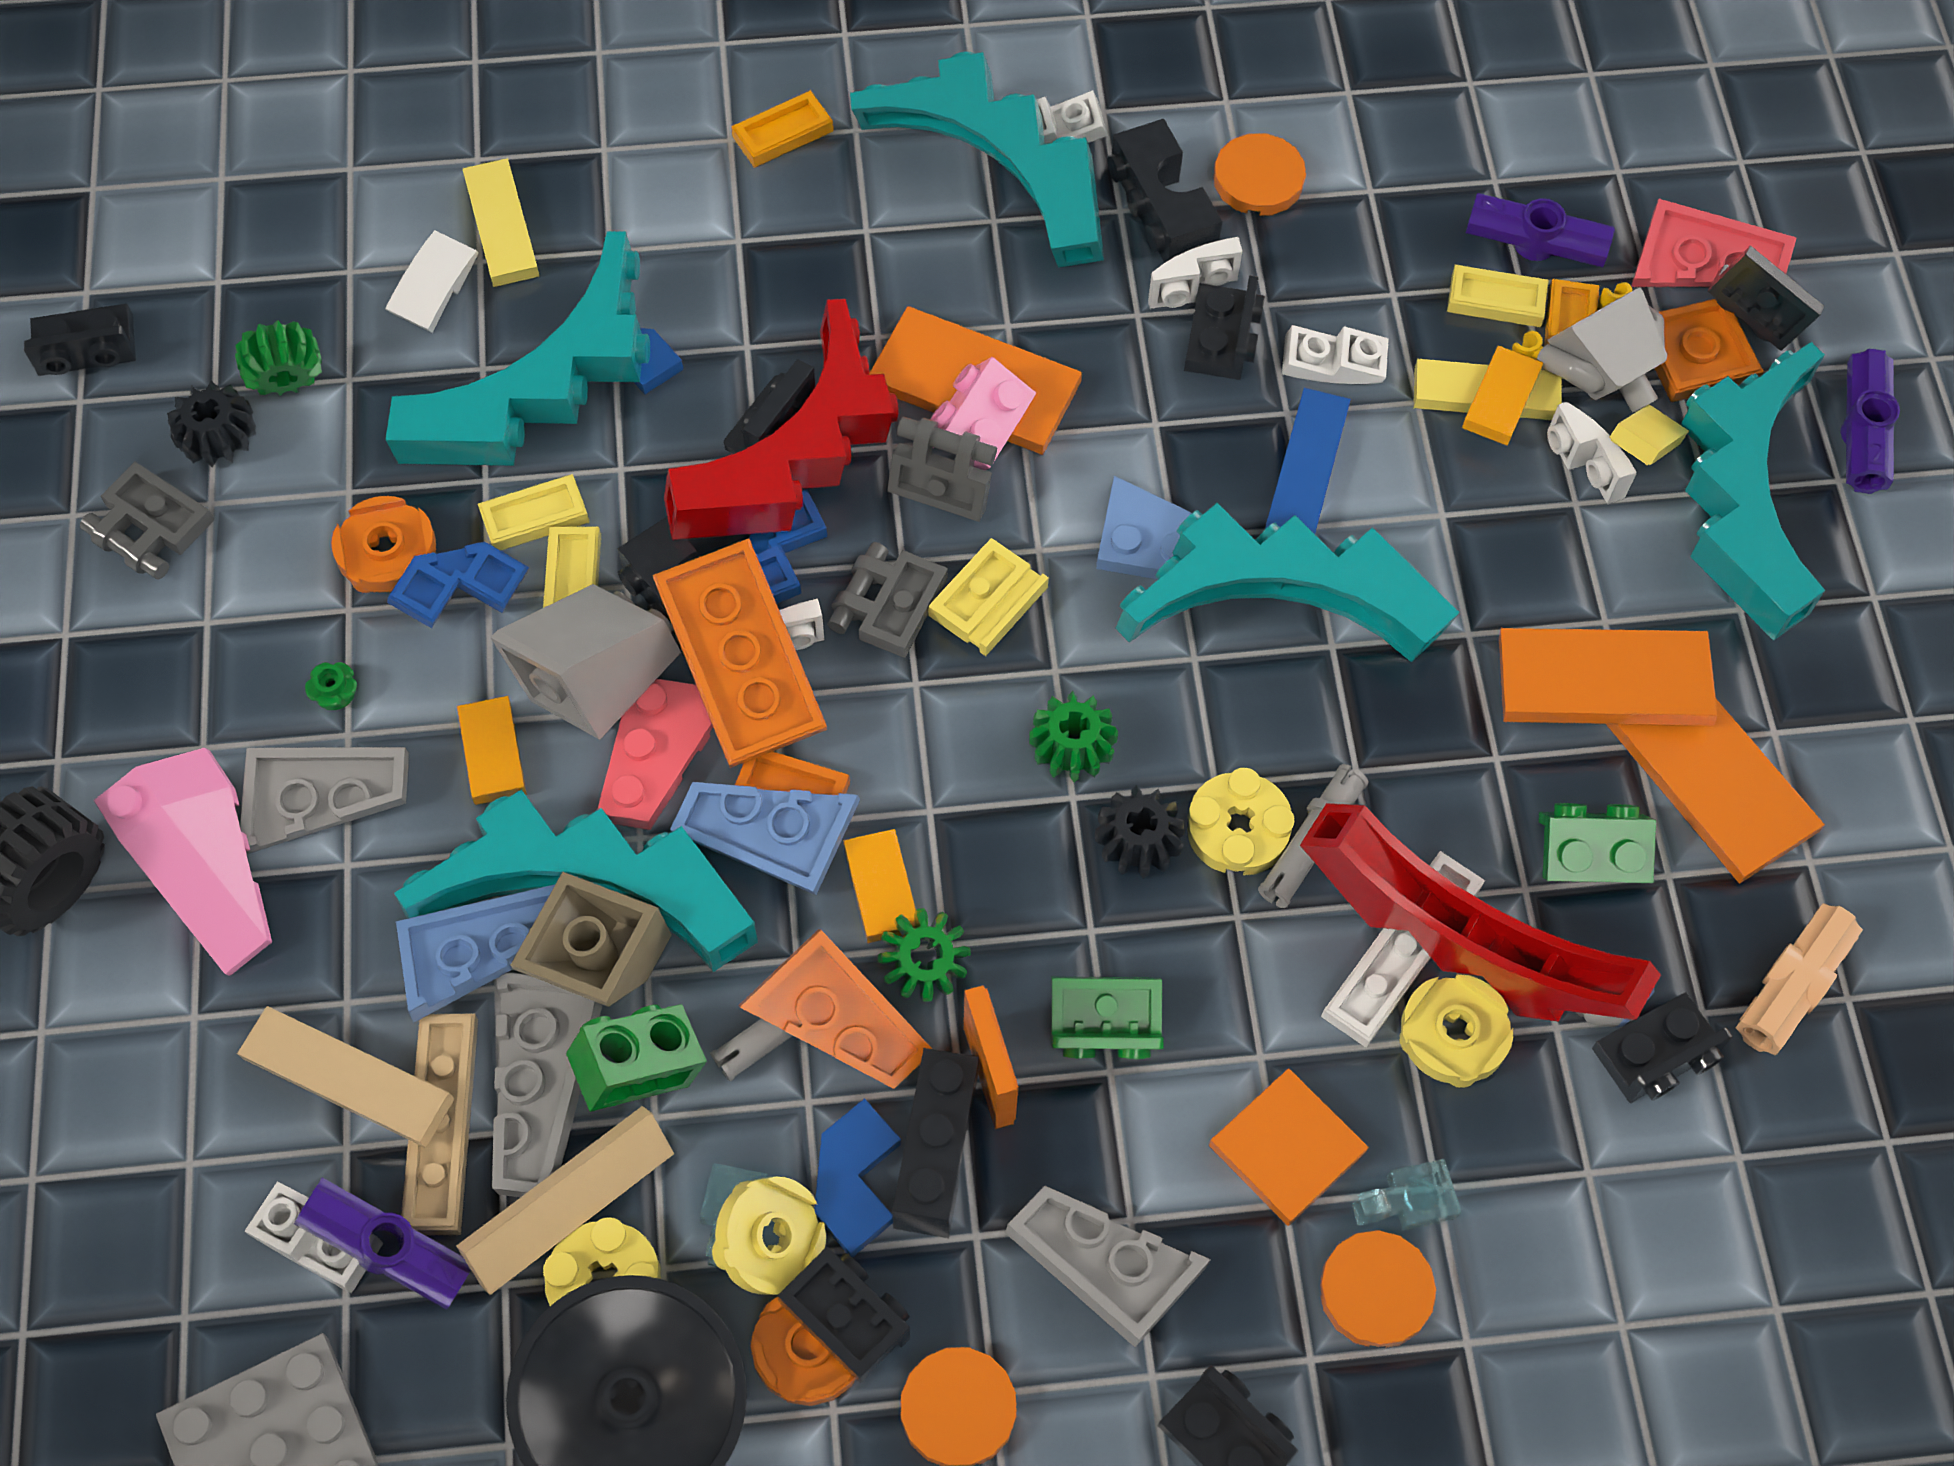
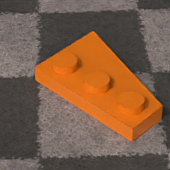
(839, 1011)

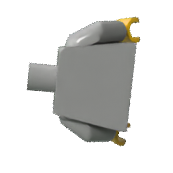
(1607, 348)

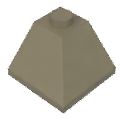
(593, 941)

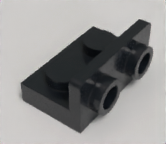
(1765, 298)
(1221, 330)
(81, 340)
(772, 407)
(1660, 1047)
(846, 1313)
(1222, 1428)

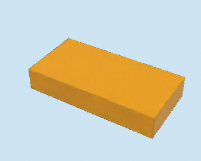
(782, 128)
(1569, 304)
(1502, 395)
(491, 749)
(879, 882)

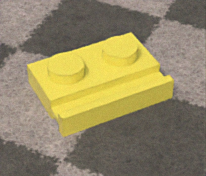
(988, 596)

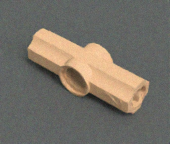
(1799, 979)

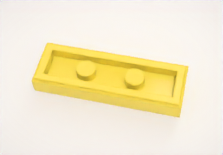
(500, 222)
(1455, 384)

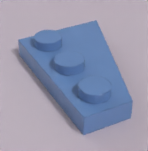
(1138, 531)
(769, 830)
(463, 947)

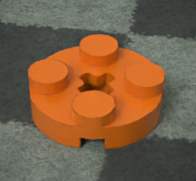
(368, 522)

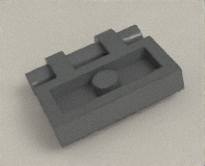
(937, 479)
(157, 509)
(900, 605)

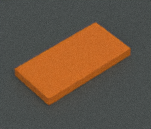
(931, 352)
(739, 653)
(1607, 676)
(1723, 790)

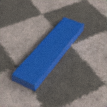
(1309, 458)

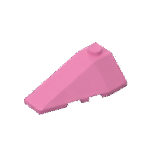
(188, 840)

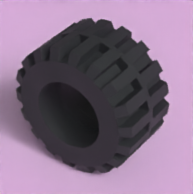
(44, 858)

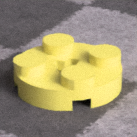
(1236, 850)
(1456, 1060)
(740, 1228)
(595, 1245)

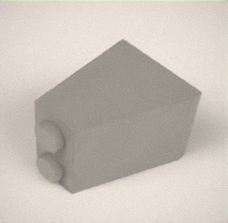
(588, 656)

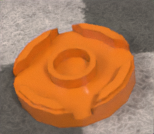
(1259, 174)
(1377, 1289)
(794, 1361)
(958, 1407)

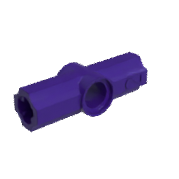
(1540, 230)
(1870, 421)
(347, 1225)

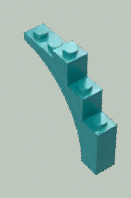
(1010, 131)
(487, 418)
(1743, 538)
(1290, 563)
(525, 855)

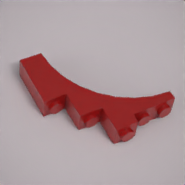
(764, 483)
(1465, 935)

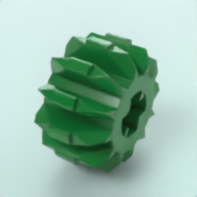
(278, 358)
(1075, 718)
(935, 969)

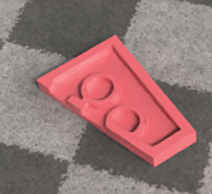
(1692, 245)
(653, 751)

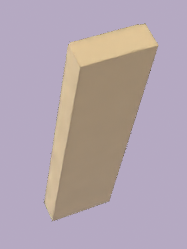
(346, 1076)
(438, 1172)
(565, 1200)

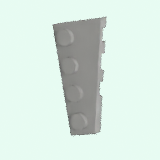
(534, 1079)

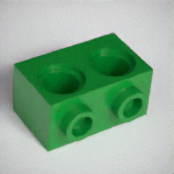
(640, 1066)

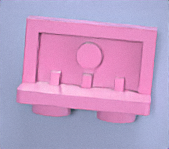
(985, 404)

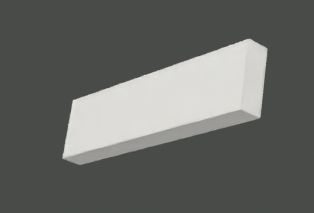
(1387, 969)

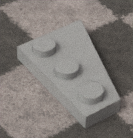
(317, 788)
(1111, 1268)

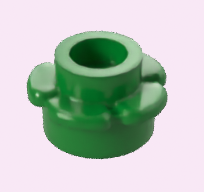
(336, 696)

